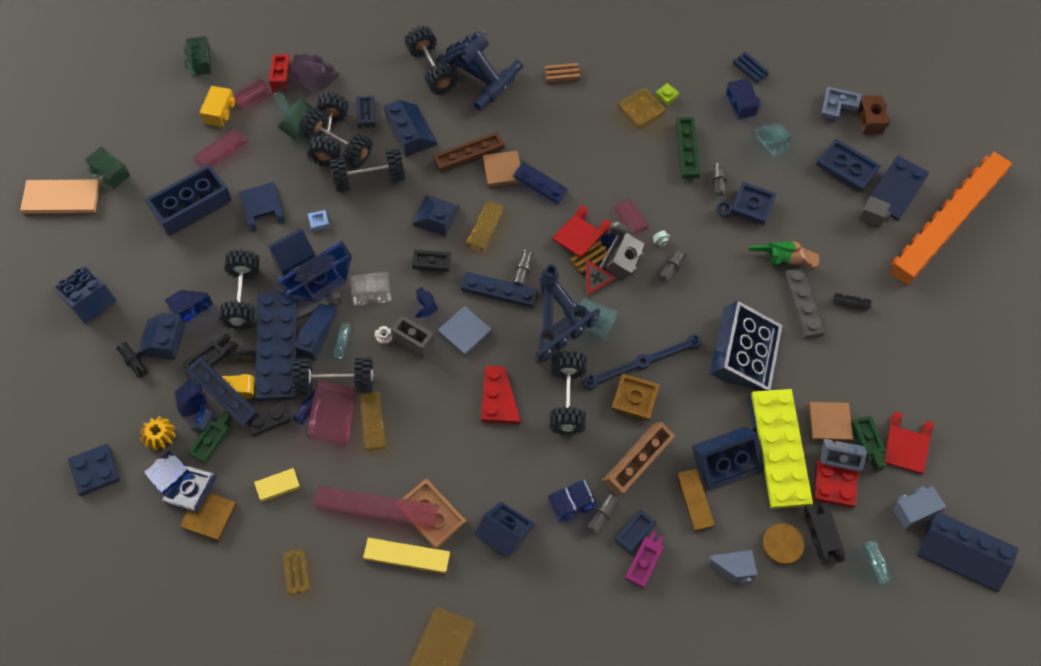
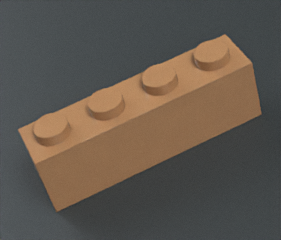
(638, 458)

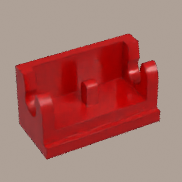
(279, 71)

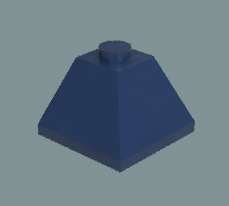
(436, 215)

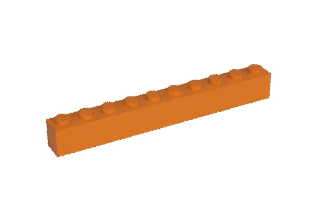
(950, 218)

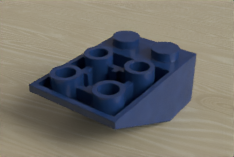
(85, 293)

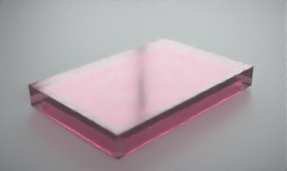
(331, 413)

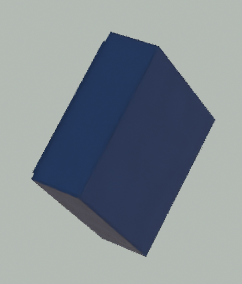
(201, 420)

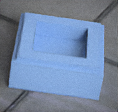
(318, 220)

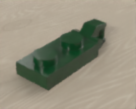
(211, 438)
(869, 438)

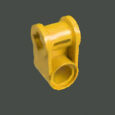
(242, 384)

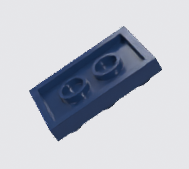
(848, 165)

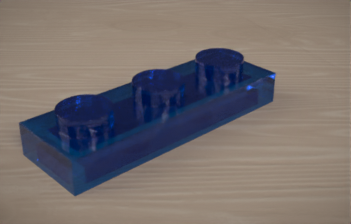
(540, 183)

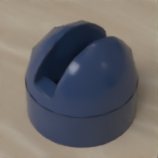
(727, 208)

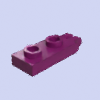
(645, 561)

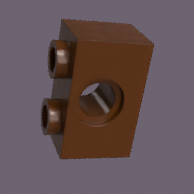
(873, 114)

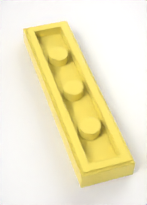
(406, 555)

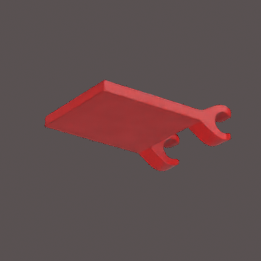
(578, 234)
(907, 448)

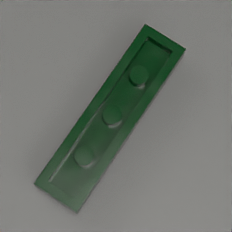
(687, 147)

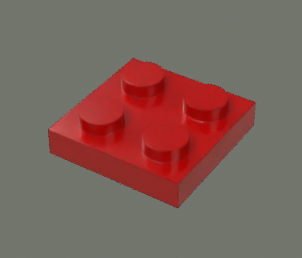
(835, 485)

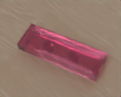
(220, 148)

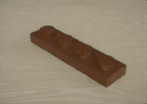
(468, 151)

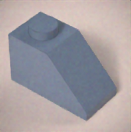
(735, 566)

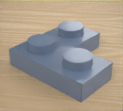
(837, 99)

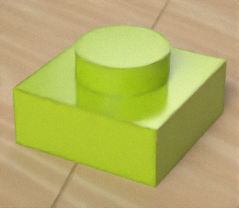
(667, 94)

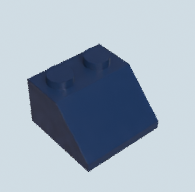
(291, 252)
(162, 336)
(504, 529)

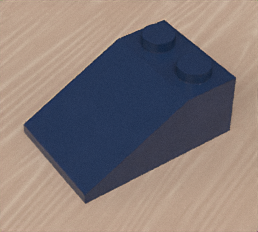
(900, 185)

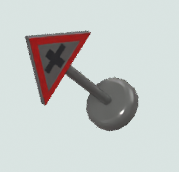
(595, 275)

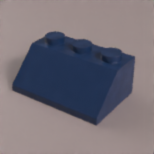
(409, 127)
(728, 457)

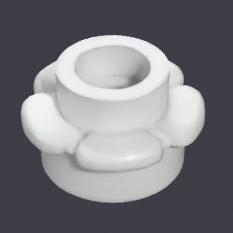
(383, 339)

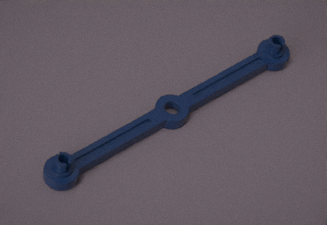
(590, 381)

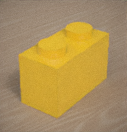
(217, 106)

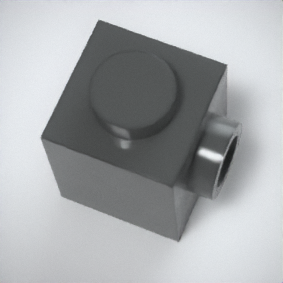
(875, 212)

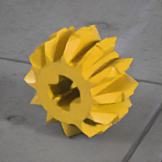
(154, 427)

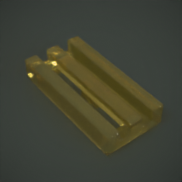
(298, 589)

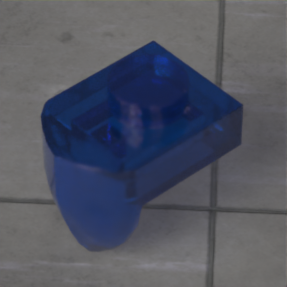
(427, 301)

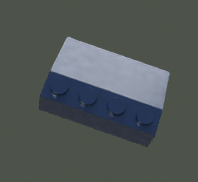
(746, 347)

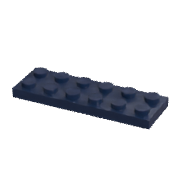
(275, 346)

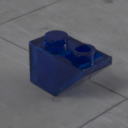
(188, 303)
(190, 398)

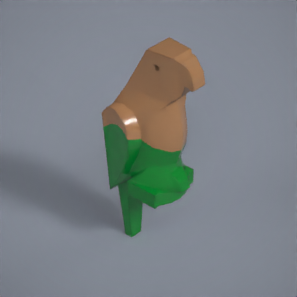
(788, 253)

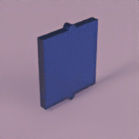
(166, 472)

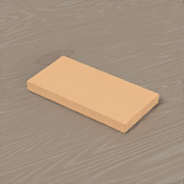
(60, 196)

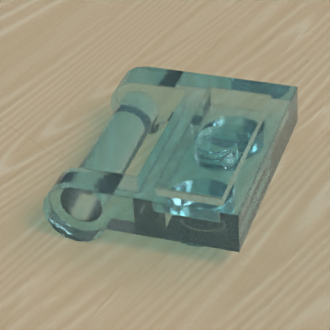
(606, 319)

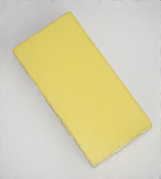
(277, 485)

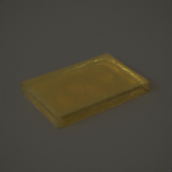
(443, 640)

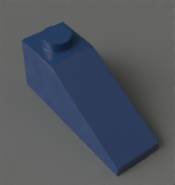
(315, 331)

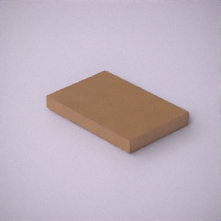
(448, 519)

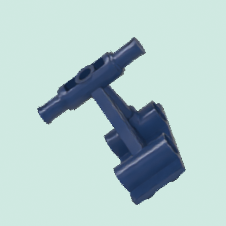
(470, 57)
(569, 326)

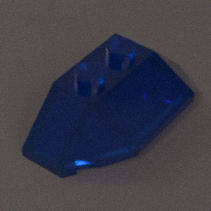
(318, 274)

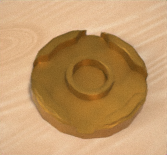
(783, 544)

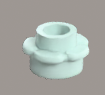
(661, 238)

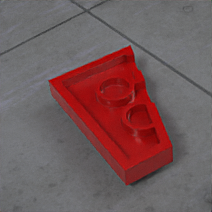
(498, 399)

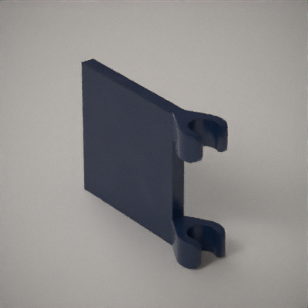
(260, 202)

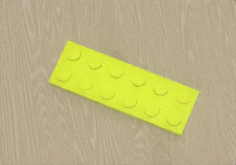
(781, 449)

